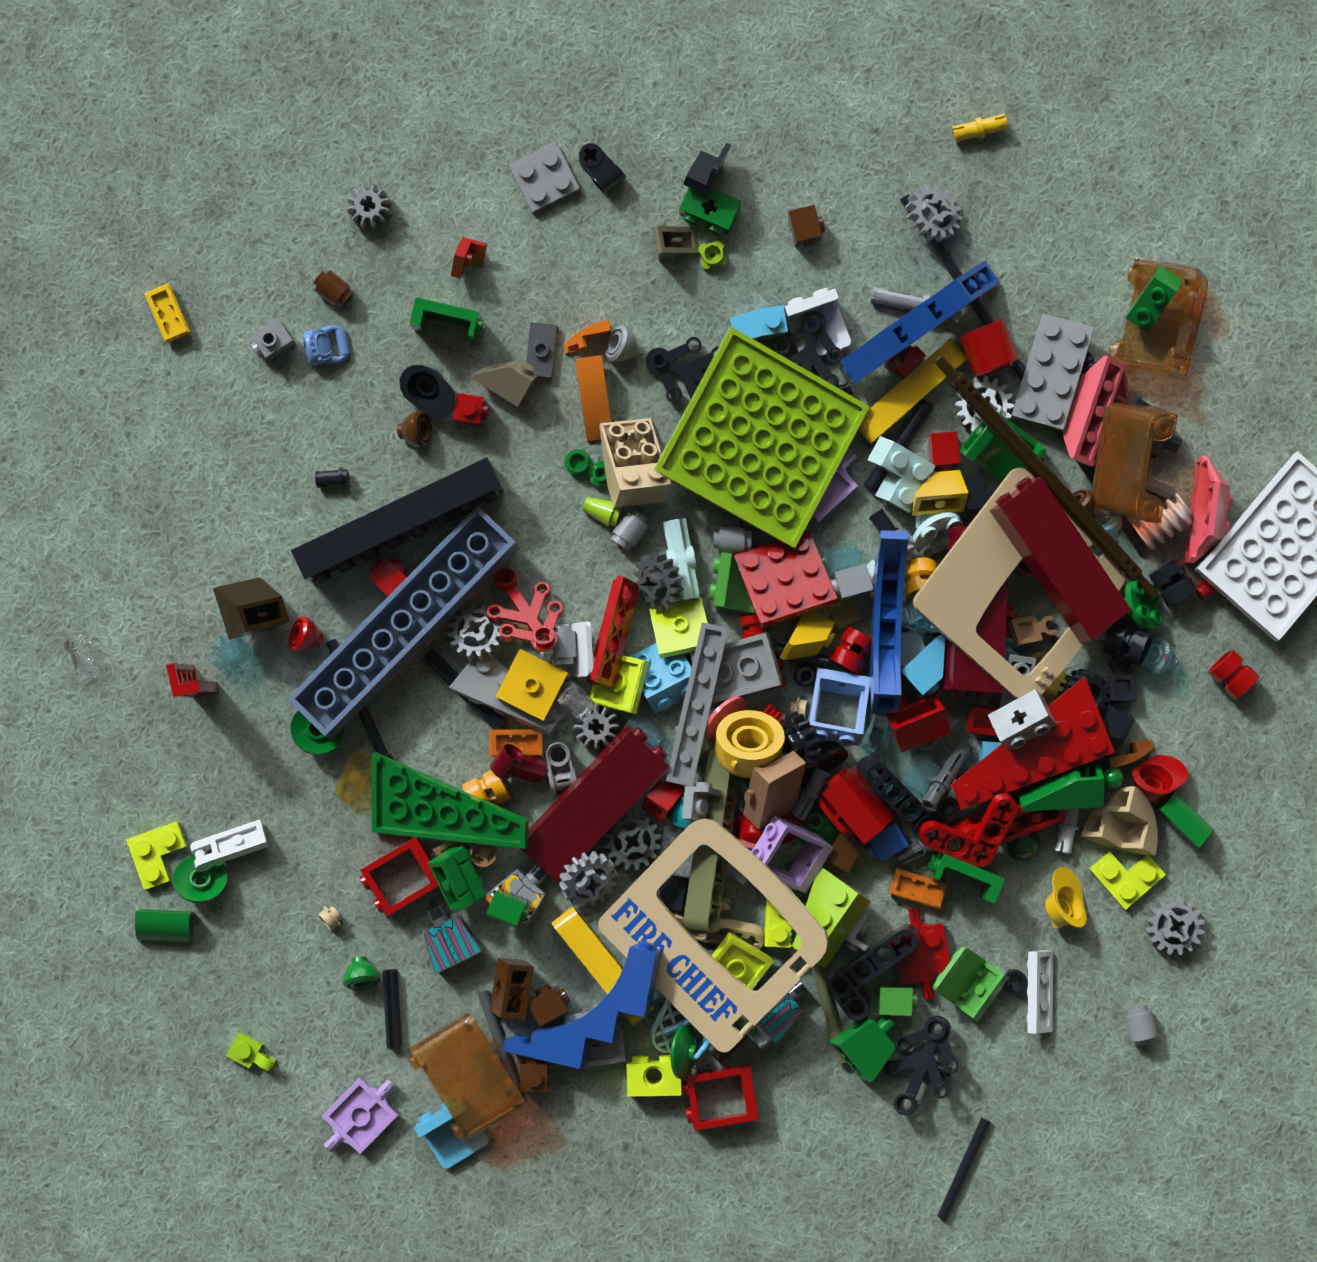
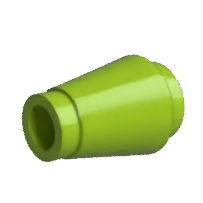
(603, 511)

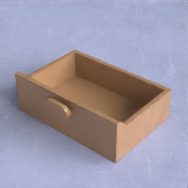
(774, 789)

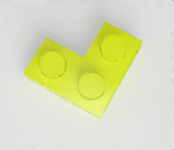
(148, 852)
(1125, 884)

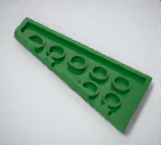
(425, 807)

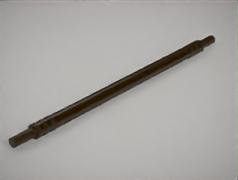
(1038, 468)

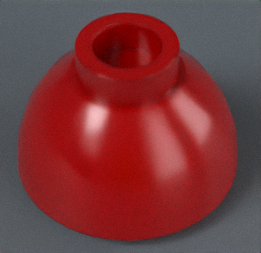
(304, 635)

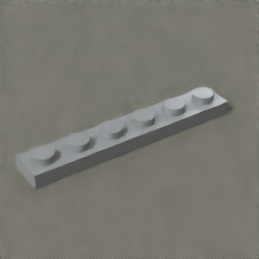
(697, 704)

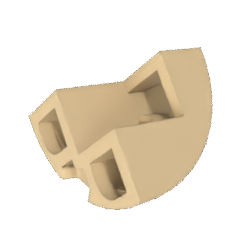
(1124, 823)

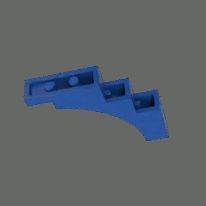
(919, 321)
(571, 1042)

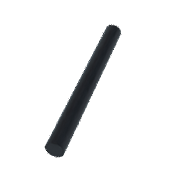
(964, 1168)

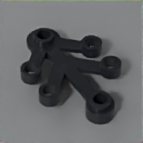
(808, 355)
(688, 372)
(924, 1062)

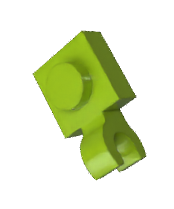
(248, 1051)

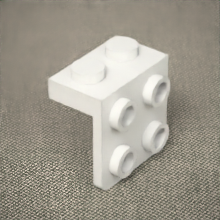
(826, 303)
(585, 659)

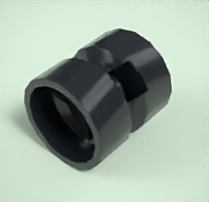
(1175, 592)
(1129, 643)

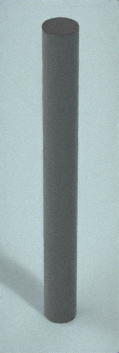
(497, 1036)

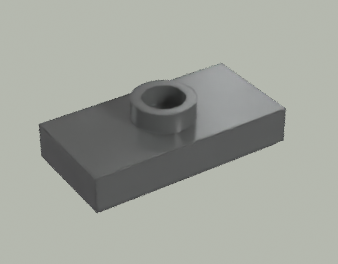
(542, 348)

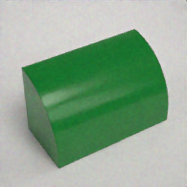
(1184, 819)
(164, 926)

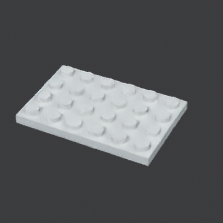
(1271, 551)

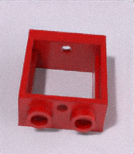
(370, 882)
(748, 1092)

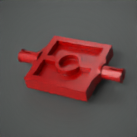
(927, 959)

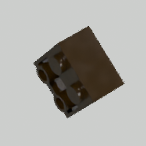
(250, 607)

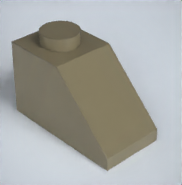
(508, 379)

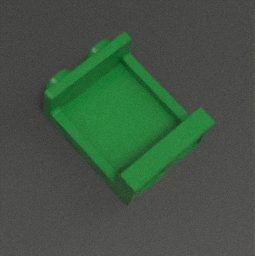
(447, 313)
(992, 454)
(992, 882)

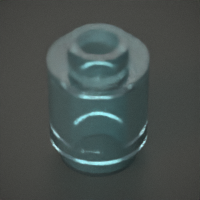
(647, 727)

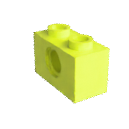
(640, 1085)

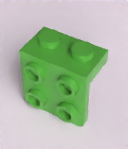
(729, 588)
(970, 982)

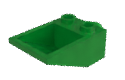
(1070, 789)

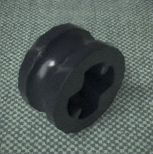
(1021, 985)

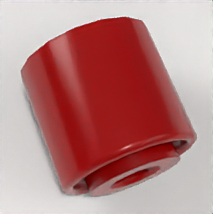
(989, 348)

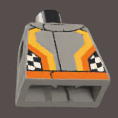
(524, 886)

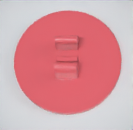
(728, 707)

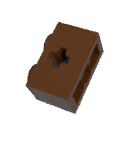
(511, 988)

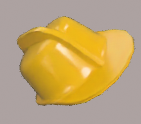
(1066, 901)

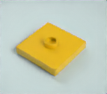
(531, 684)

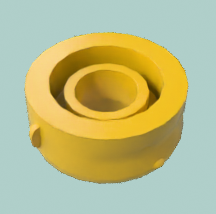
(748, 741)

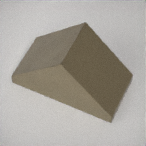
(675, 241)

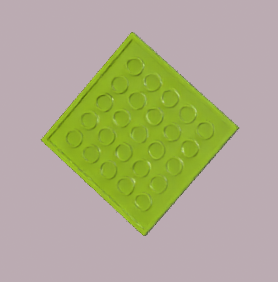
(761, 438)

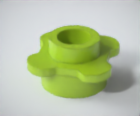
(717, 249)

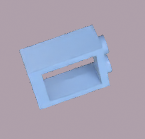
(843, 684)

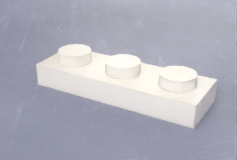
(1040, 991)

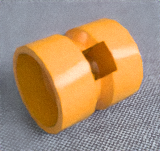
(916, 574)
(489, 780)

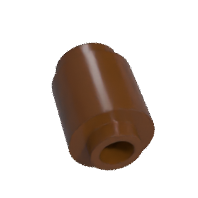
(333, 289)

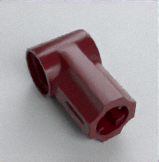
(513, 762)

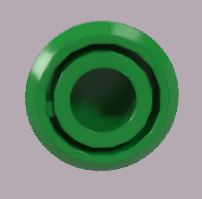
(361, 974)

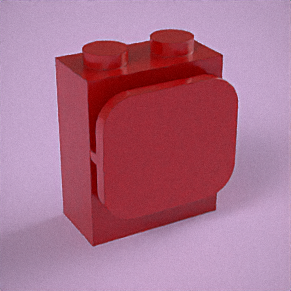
(855, 805)

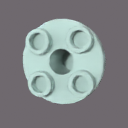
(933, 532)

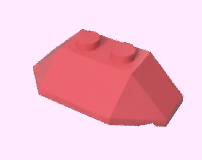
(1096, 390)
(1209, 508)

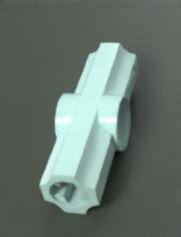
(683, 556)

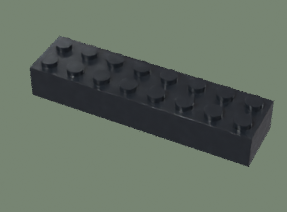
(398, 520)

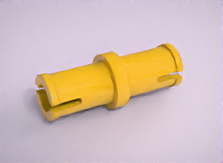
(980, 128)

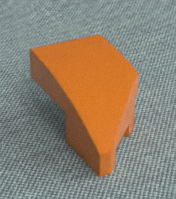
(578, 342)
(1138, 750)

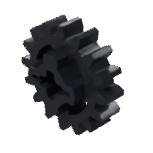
(800, 738)

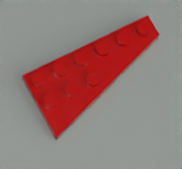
(1070, 743)

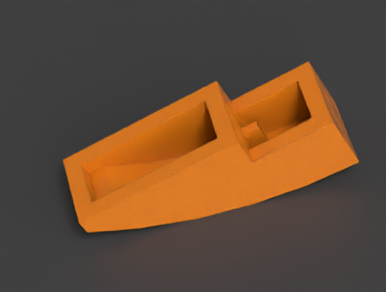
(593, 395)

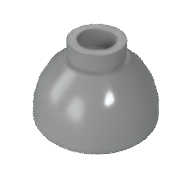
(622, 345)

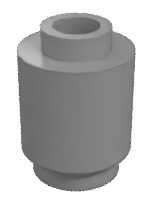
(629, 530)
(732, 540)
(565, 648)
(1140, 1024)

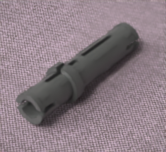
(933, 797)

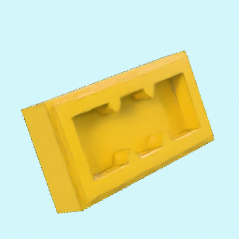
(167, 313)

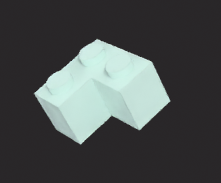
(905, 473)

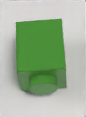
(896, 1000)

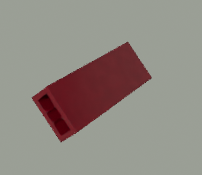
(1059, 558)
(959, 671)
(595, 801)

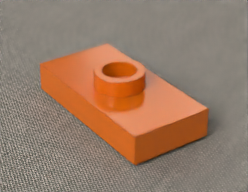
(527, 740)
(918, 888)

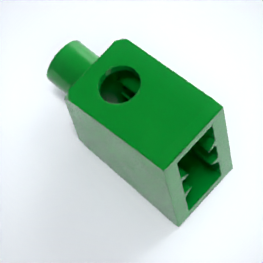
(866, 1046)

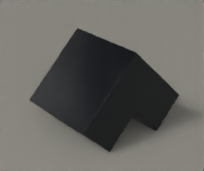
(976, 496)
(674, 892)

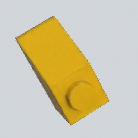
(941, 494)
(809, 636)

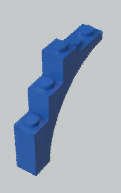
(887, 621)

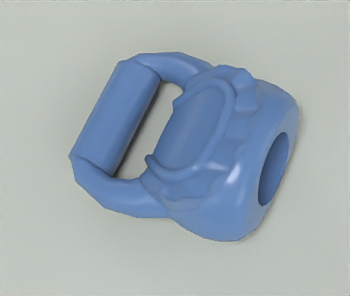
(318, 345)

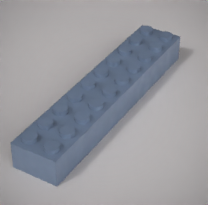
(404, 623)

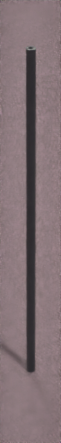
(1019, 368)

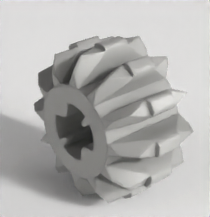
(378, 201)
(590, 733)

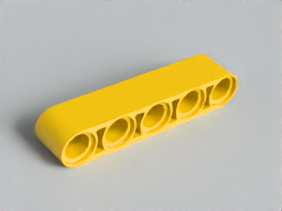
(909, 392)
(591, 952)

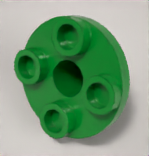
(1143, 610)

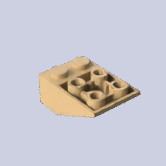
(629, 461)

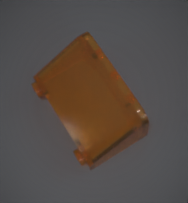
(1171, 340)
(1125, 459)
(466, 1076)

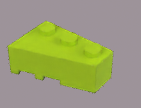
(835, 908)

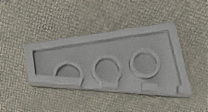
(481, 683)

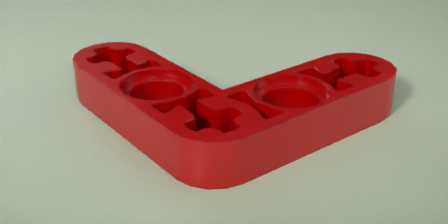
(973, 843)

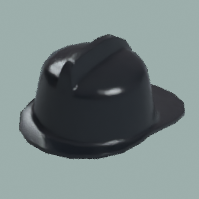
(427, 391)

